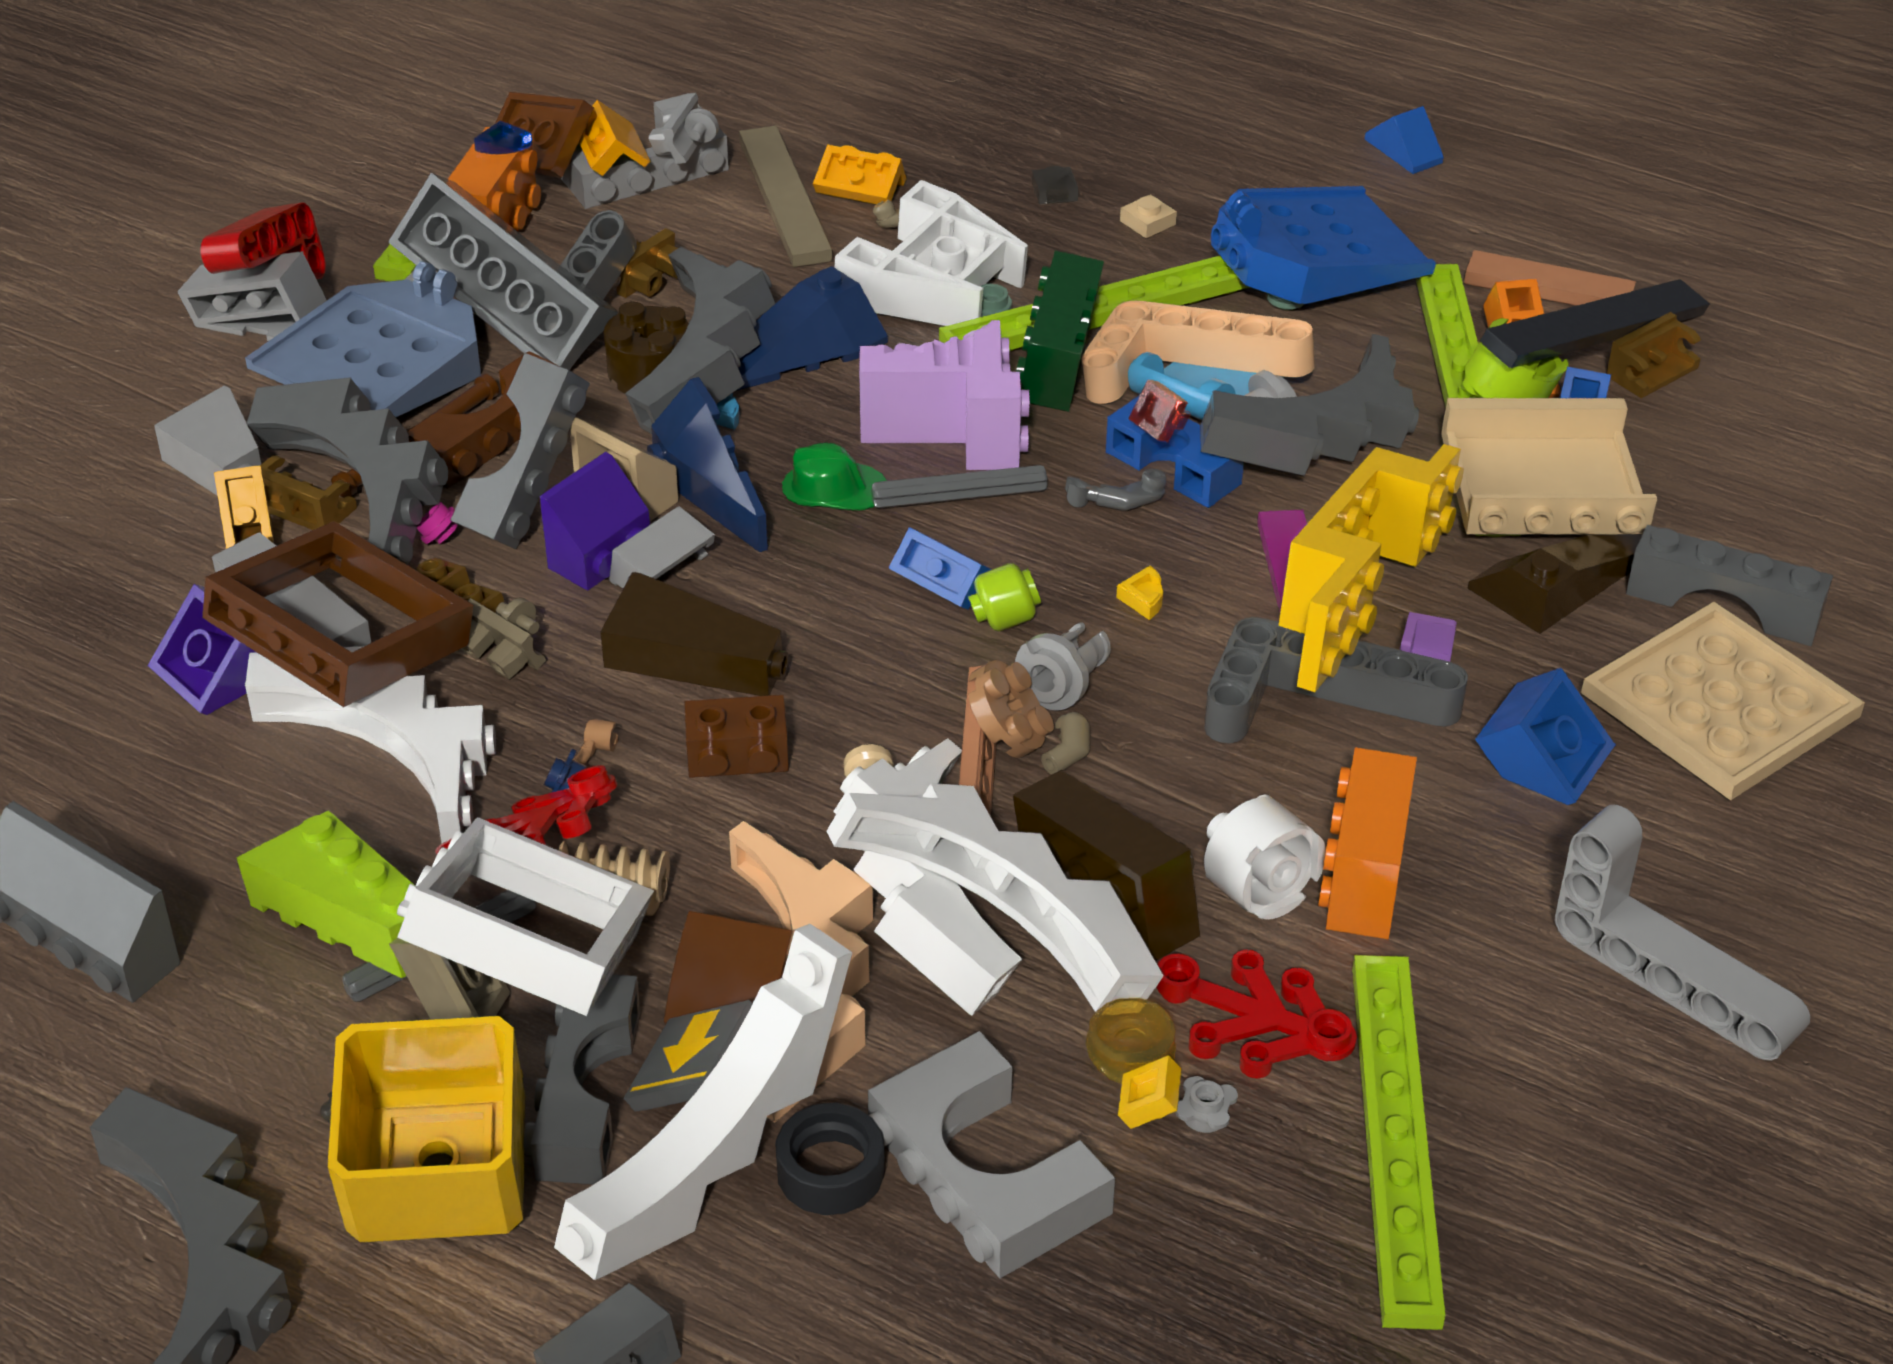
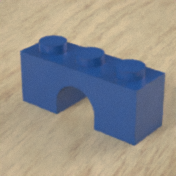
(1197, 474)

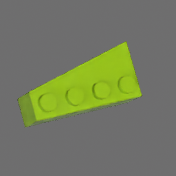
(332, 884)

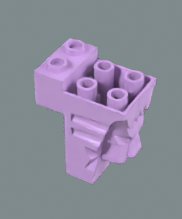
(947, 396)

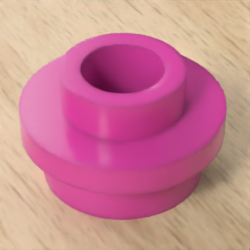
(437, 524)

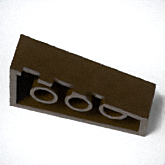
(1110, 844)

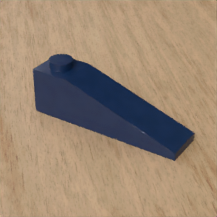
(811, 324)
(707, 464)

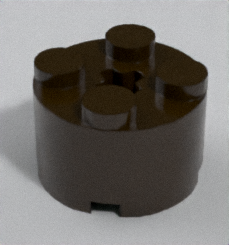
(640, 340)

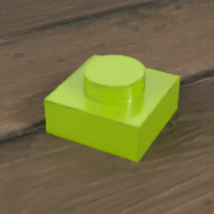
(393, 265)

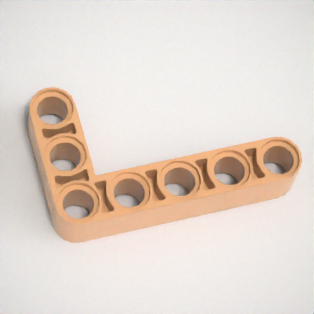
(1193, 338)

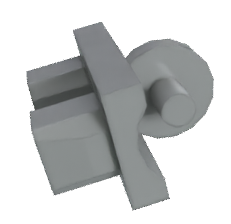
(683, 130)

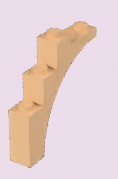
(830, 900)

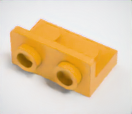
(859, 174)

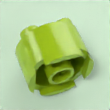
(1493, 379)

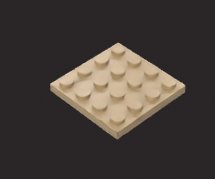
(1722, 699)

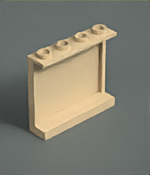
(1545, 466)

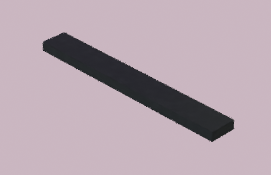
(1590, 323)

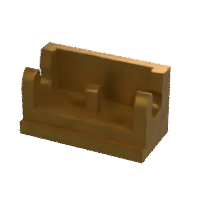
(1653, 356)
(302, 501)

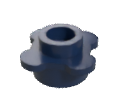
(561, 771)

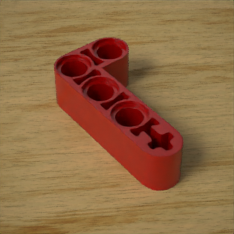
(263, 237)

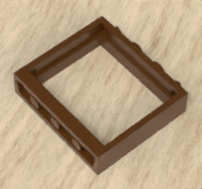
(238, 607)

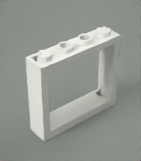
(510, 951)

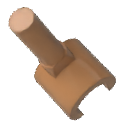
(597, 735)

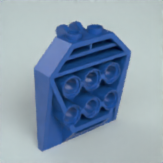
(1313, 242)

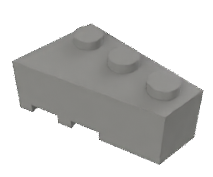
(253, 299)

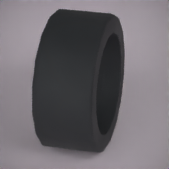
(835, 1192)

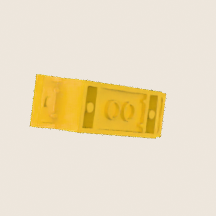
(1384, 509)

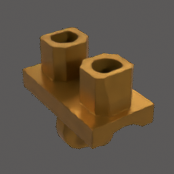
(648, 264)

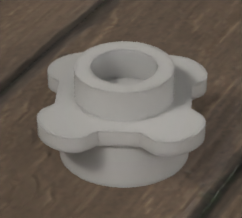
(1206, 1104)

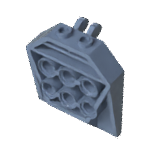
(390, 337)

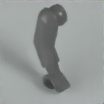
(1124, 498)

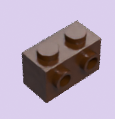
(736, 736)

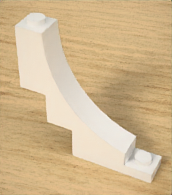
(719, 1129)

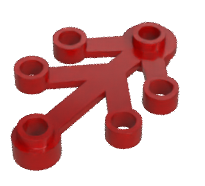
(536, 814)
(1319, 1032)

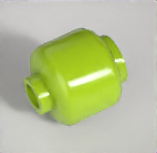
(1005, 597)

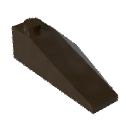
(1556, 579)

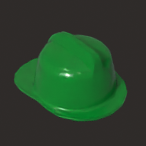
(829, 478)

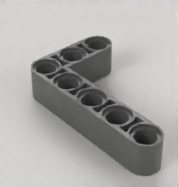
(598, 251)
(1370, 679)

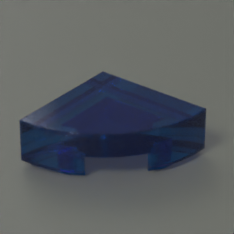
(502, 139)

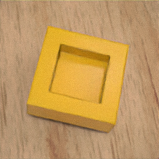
(1149, 1092)

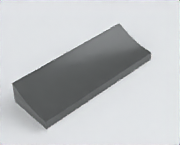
(501, 273)

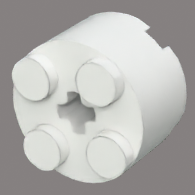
(1263, 856)

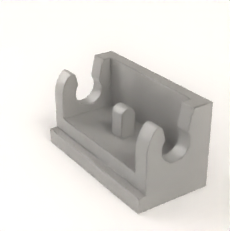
(660, 547)

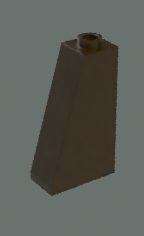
(690, 640)

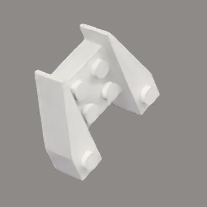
(940, 263)

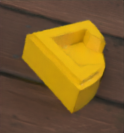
(1142, 592)

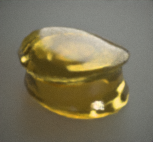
(1129, 1035)

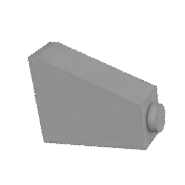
(207, 438)

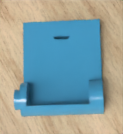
(1188, 381)

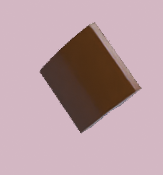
(724, 962)

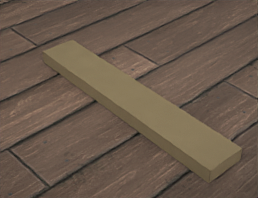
(785, 196)

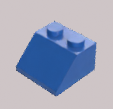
(1546, 738)

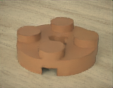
(1009, 707)

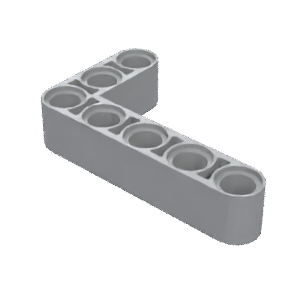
(1661, 955)

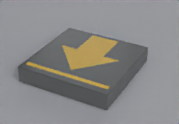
(685, 1056)

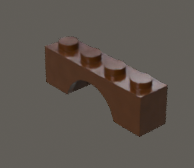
(474, 437)

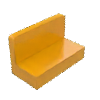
(609, 137)

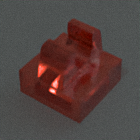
(1159, 411)

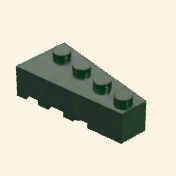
(1059, 329)

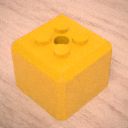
(420, 1093)

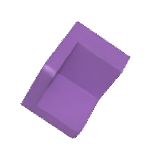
(1429, 636)

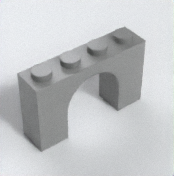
(630, 178)
(999, 1215)

